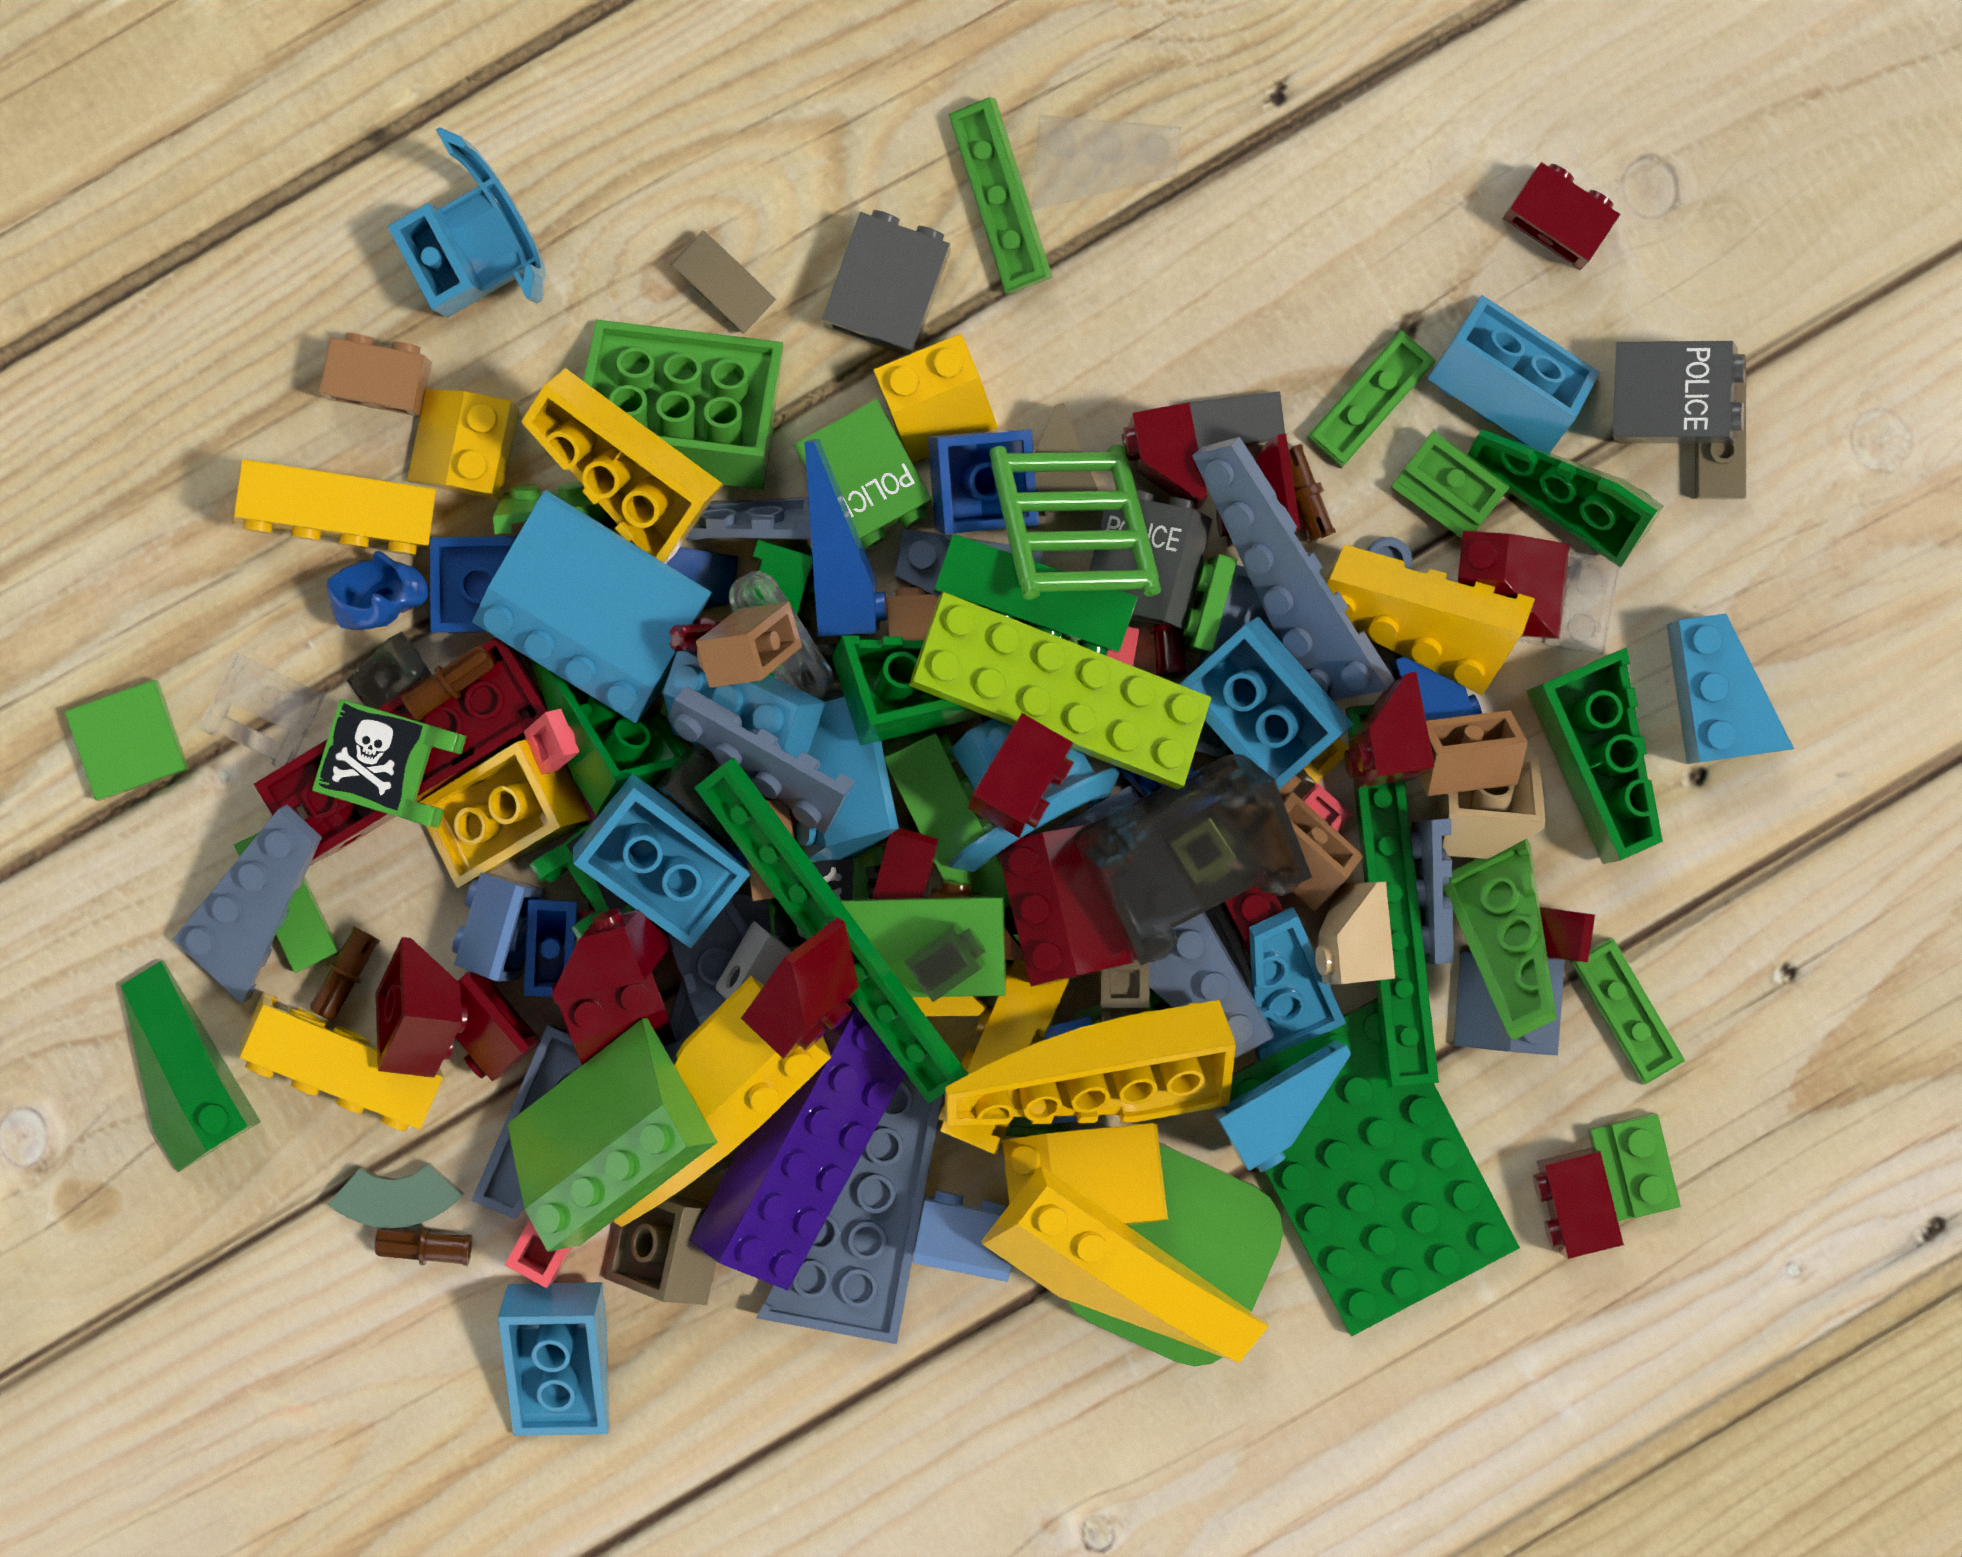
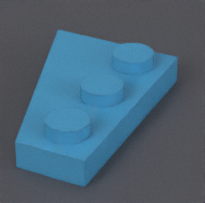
(1288, 984)

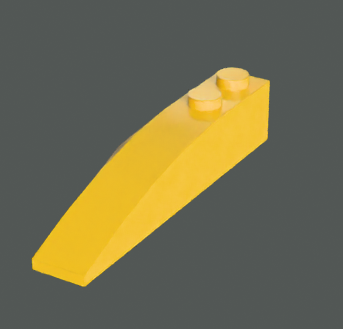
(1122, 1067)
(733, 1083)
(1112, 1269)

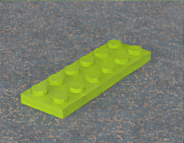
(1076, 692)

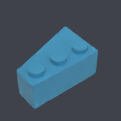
(1720, 694)

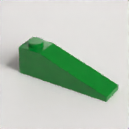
(1580, 499)
(608, 741)
(184, 1078)

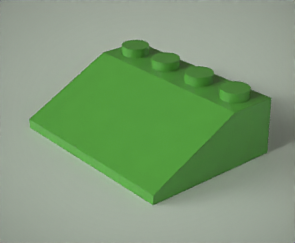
(694, 391)
(605, 1138)

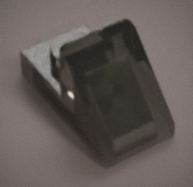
(388, 672)

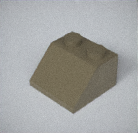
(659, 1258)

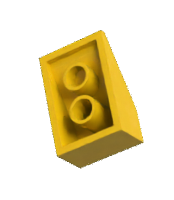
(502, 813)
(1108, 1165)

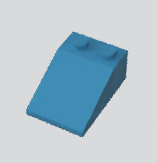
(659, 861)
(1275, 1111)
(556, 1358)

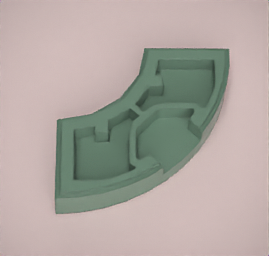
(394, 1201)

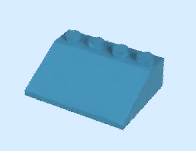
(590, 606)

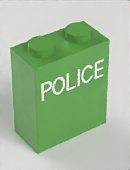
(872, 472)

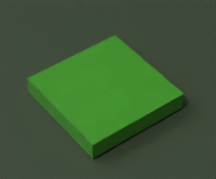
(126, 740)

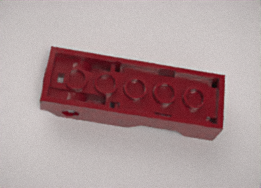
(488, 713)

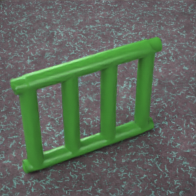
(1024, 543)

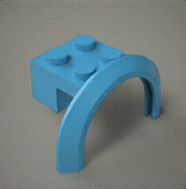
(470, 242)
(975, 754)

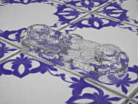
(808, 658)

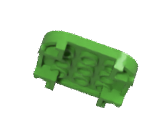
(1214, 1228)

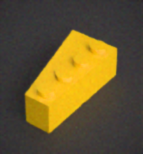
(622, 465)
(333, 505)
(1430, 619)
(1011, 1025)
(334, 1063)

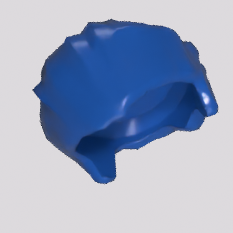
(374, 592)

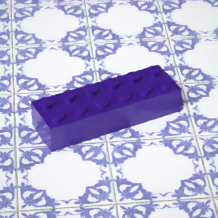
(800, 1159)

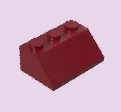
(1059, 909)

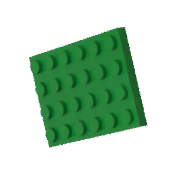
(1380, 1183)

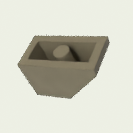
(1061, 437)

